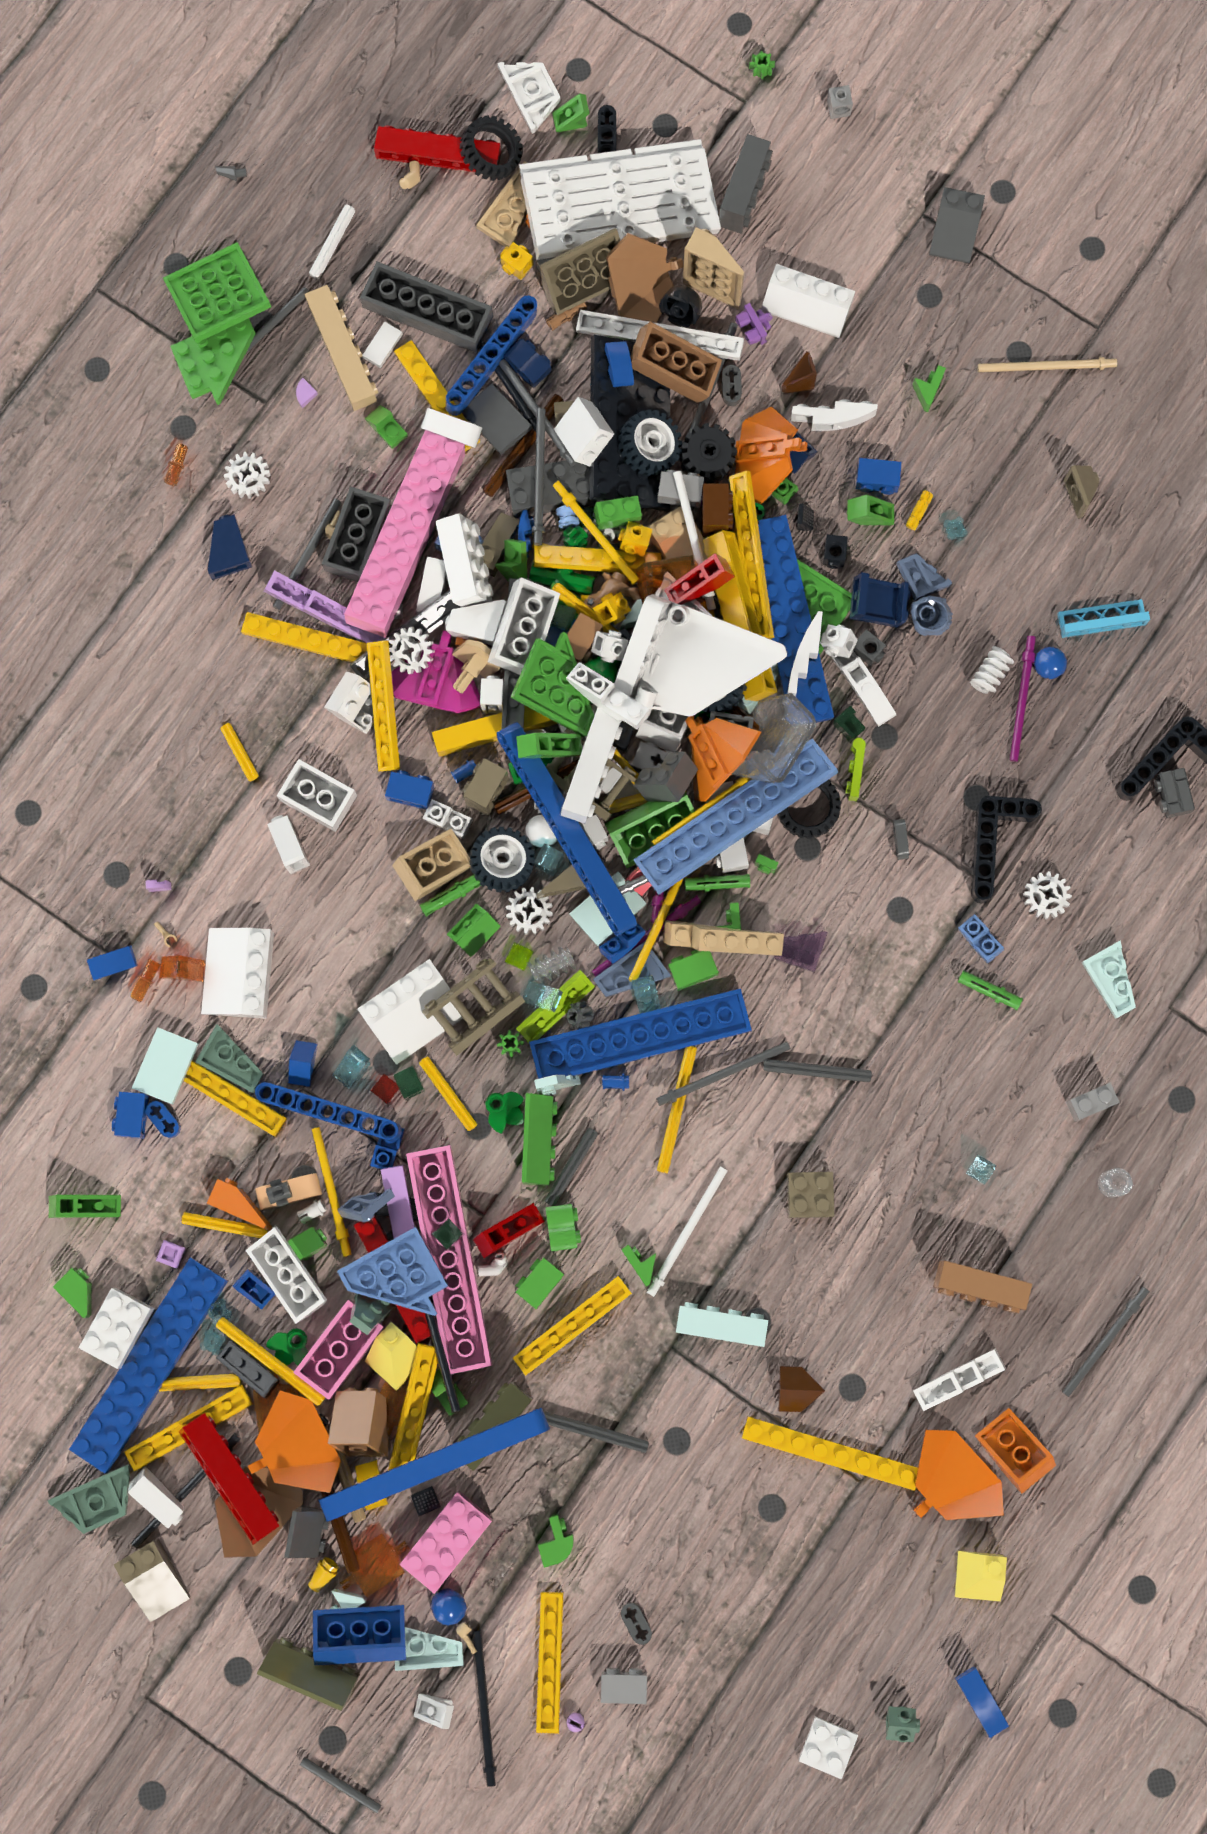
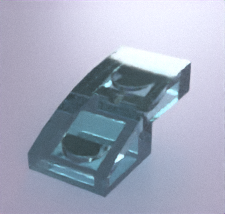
(542, 996)

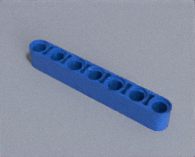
(488, 364)
(318, 1107)

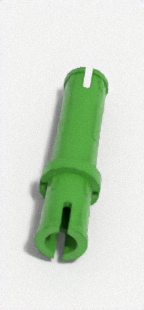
(691, 883)
(459, 890)
(1014, 1001)

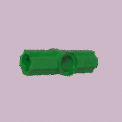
(570, 580)

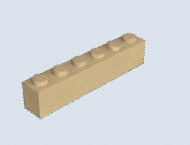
(341, 348)

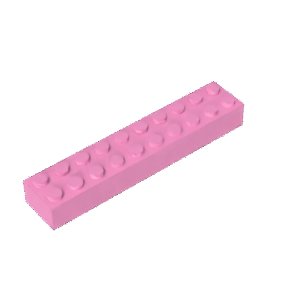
(405, 534)
(459, 1304)

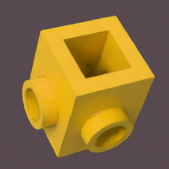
(516, 260)
(635, 538)
(612, 609)

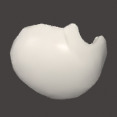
(539, 832)

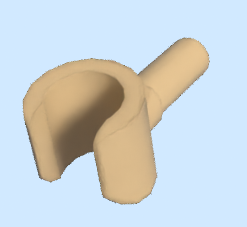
(329, 529)
(165, 934)
(463, 1631)

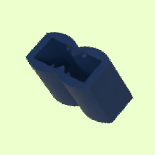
(528, 362)

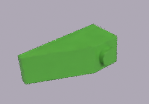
(548, 745)
(84, 1206)

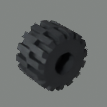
(709, 466)

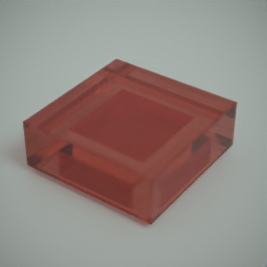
(385, 1089)

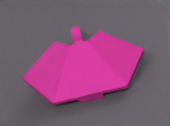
(435, 684)

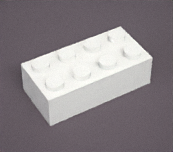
(464, 560)
(523, 621)

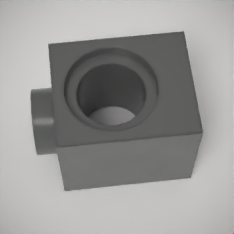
(865, 639)

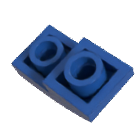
(619, 364)
(525, 529)
(622, 944)
(112, 962)
(386, 1151)

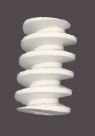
(991, 670)

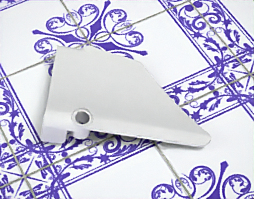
(689, 661)

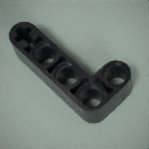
(606, 145)

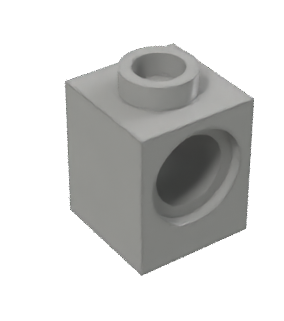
(839, 102)

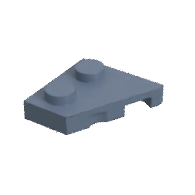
(921, 577)
(364, 1206)

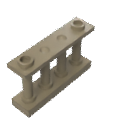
(602, 808)
(476, 1027)

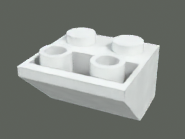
(352, 702)

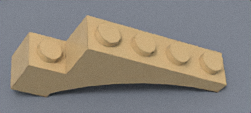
(722, 939)

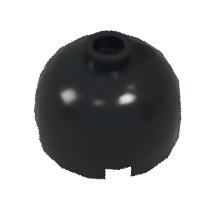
(681, 306)

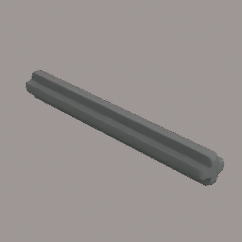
(817, 1070)
(596, 1432)

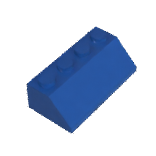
(359, 1635)

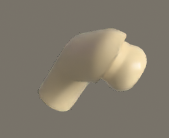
(412, 177)

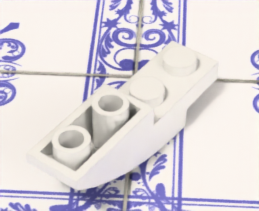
(842, 416)
(865, 688)
(607, 697)

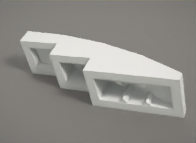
(808, 649)
(959, 1379)

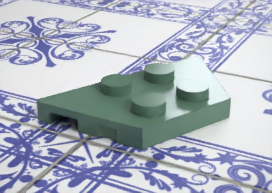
(96, 1501)

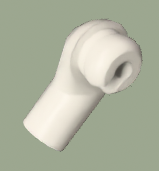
(496, 1266)

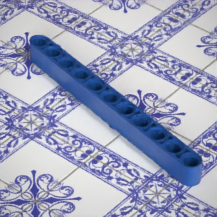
(569, 834)
(434, 1464)

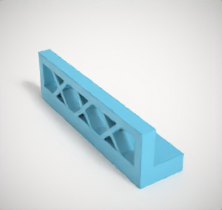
(1103, 623)

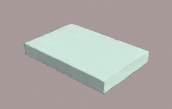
(591, 920)
(165, 1065)

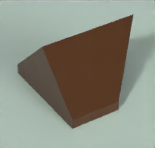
(802, 376)
(796, 1389)

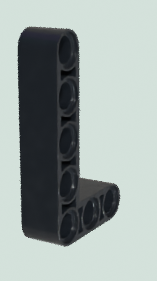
(1166, 753)
(990, 839)

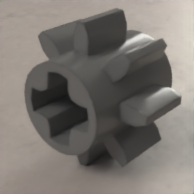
(580, 1014)
(279, 1192)

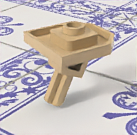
(475, 658)

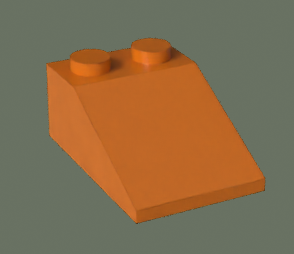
(1016, 1450)

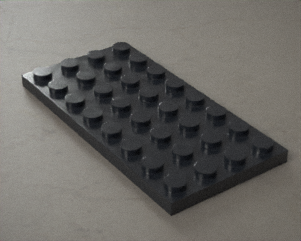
(609, 472)

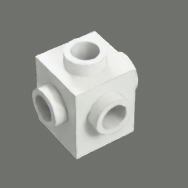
(838, 641)
(609, 646)

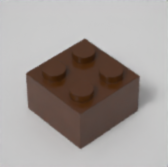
(716, 509)

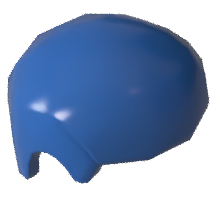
(1050, 663)
(448, 1607)

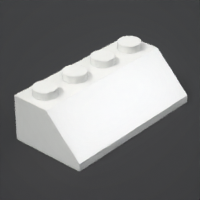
(808, 300)
(286, 1275)

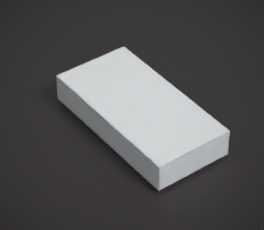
(382, 344)

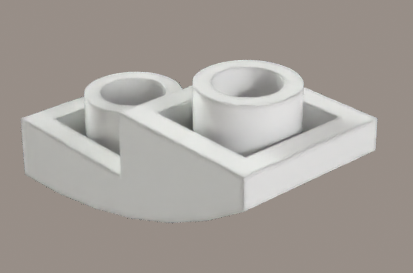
(446, 818)

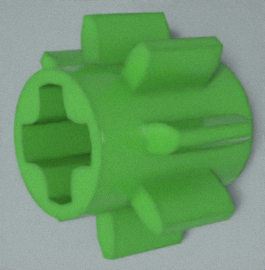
(762, 65)
(510, 1050)

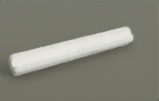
(332, 241)

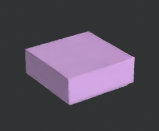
(170, 1254)

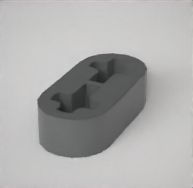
(726, 385)
(900, 839)
(631, 1626)

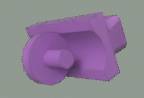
(757, 333)

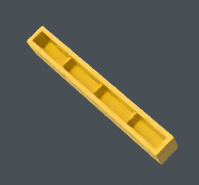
(738, 606)

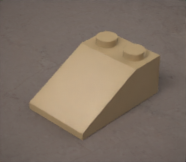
(672, 537)
(432, 864)

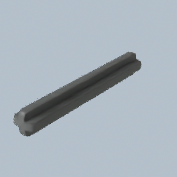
(571, 1167)

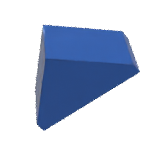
(302, 1063)
(254, 1288)

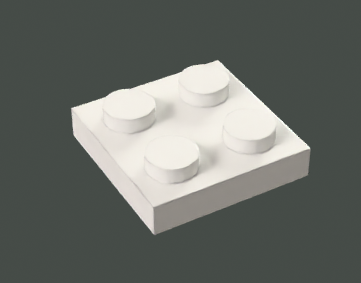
(828, 1747)

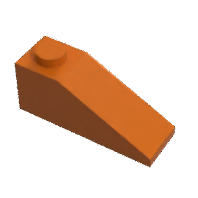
(235, 1201)

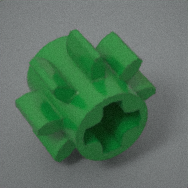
(575, 537)

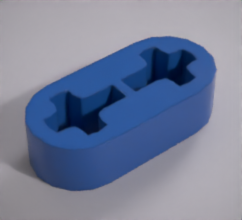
(159, 1123)

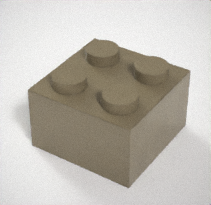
(485, 786)
(810, 1195)

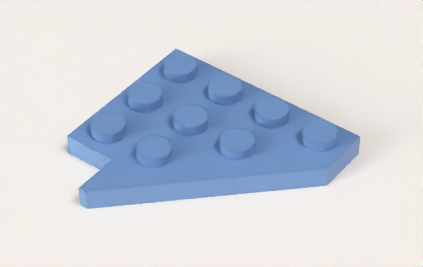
(397, 1273)

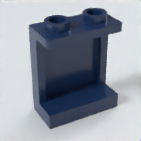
(879, 601)

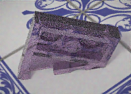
(802, 950)

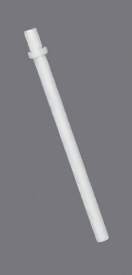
(692, 530)
(658, 1280)

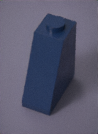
(227, 548)

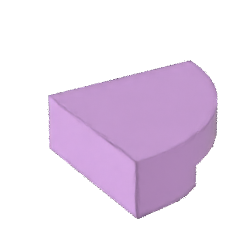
(305, 392)
(153, 885)

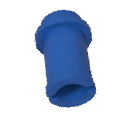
(463, 771)
(616, 1082)

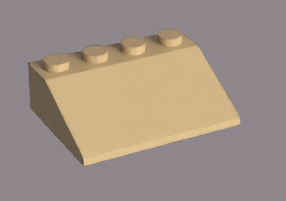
(712, 269)

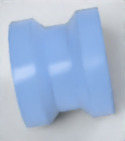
(567, 517)

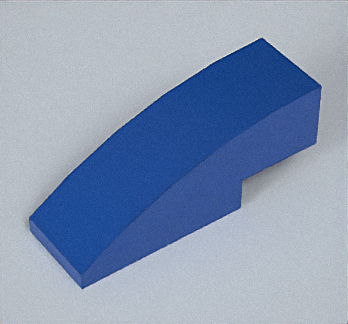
(981, 1701)

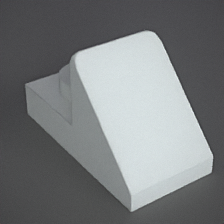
(434, 1710)

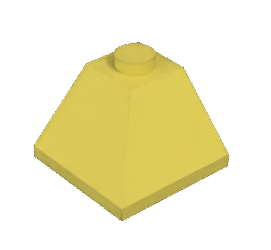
(392, 1356)
(980, 1575)

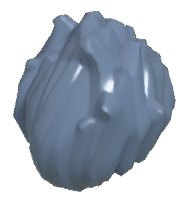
(931, 615)

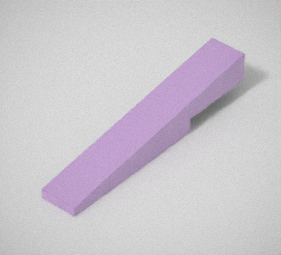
(315, 605)

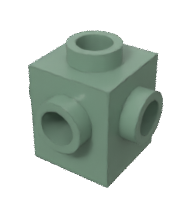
(901, 1724)

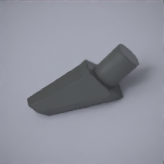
(231, 172)

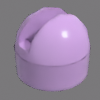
(577, 1717)

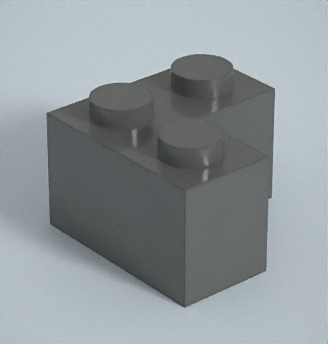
(669, 780)

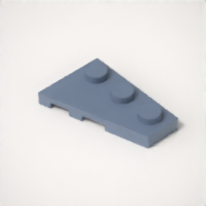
(615, 978)

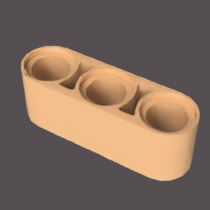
(301, 1188)

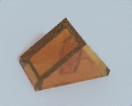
(182, 968)

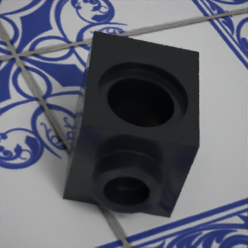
(835, 542)

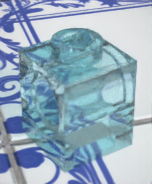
(549, 859)

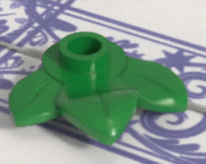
(507, 1112)
(286, 1349)

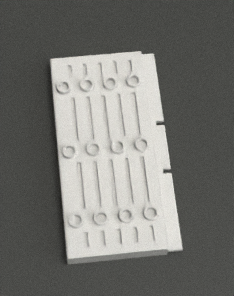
(650, 194)

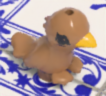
(614, 585)

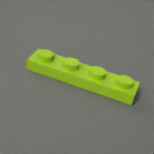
(542, 1019)

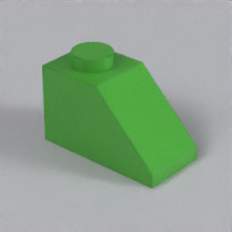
(870, 511)
(308, 1243)
(76, 1291)

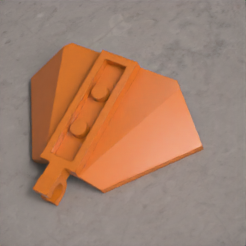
(766, 451)
(717, 752)
(296, 1445)
(956, 1479)

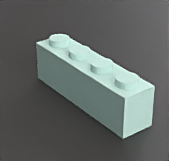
(722, 1326)

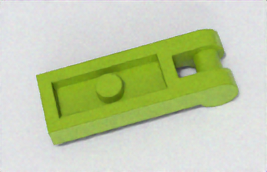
(855, 768)

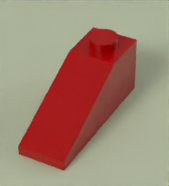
(701, 580)
(508, 1230)

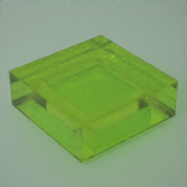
(519, 956)

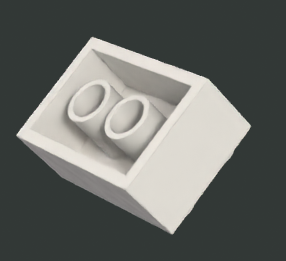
(317, 795)
(116, 1328)

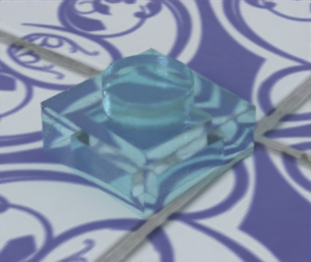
(981, 1169)

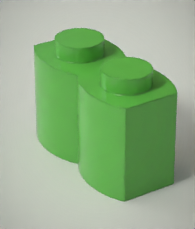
(562, 1227)

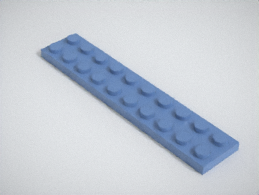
(732, 820)

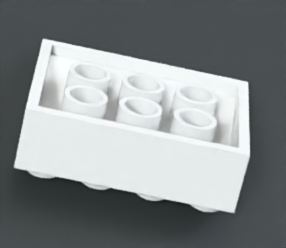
(238, 972)
(398, 1016)

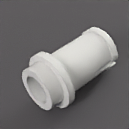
(312, 1210)

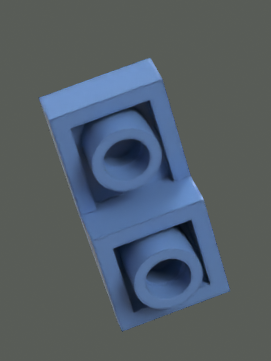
(980, 938)

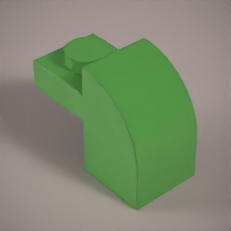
(557, 1549)

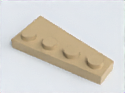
(506, 213)

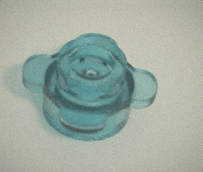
(951, 533)
(219, 1305)
(206, 1344)

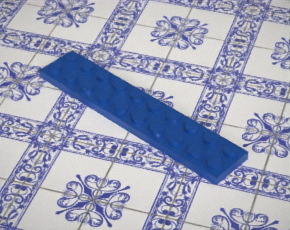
(791, 614)
(641, 1035)
(148, 1365)

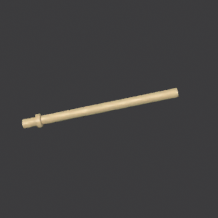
(1100, 363)

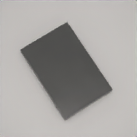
(499, 419)

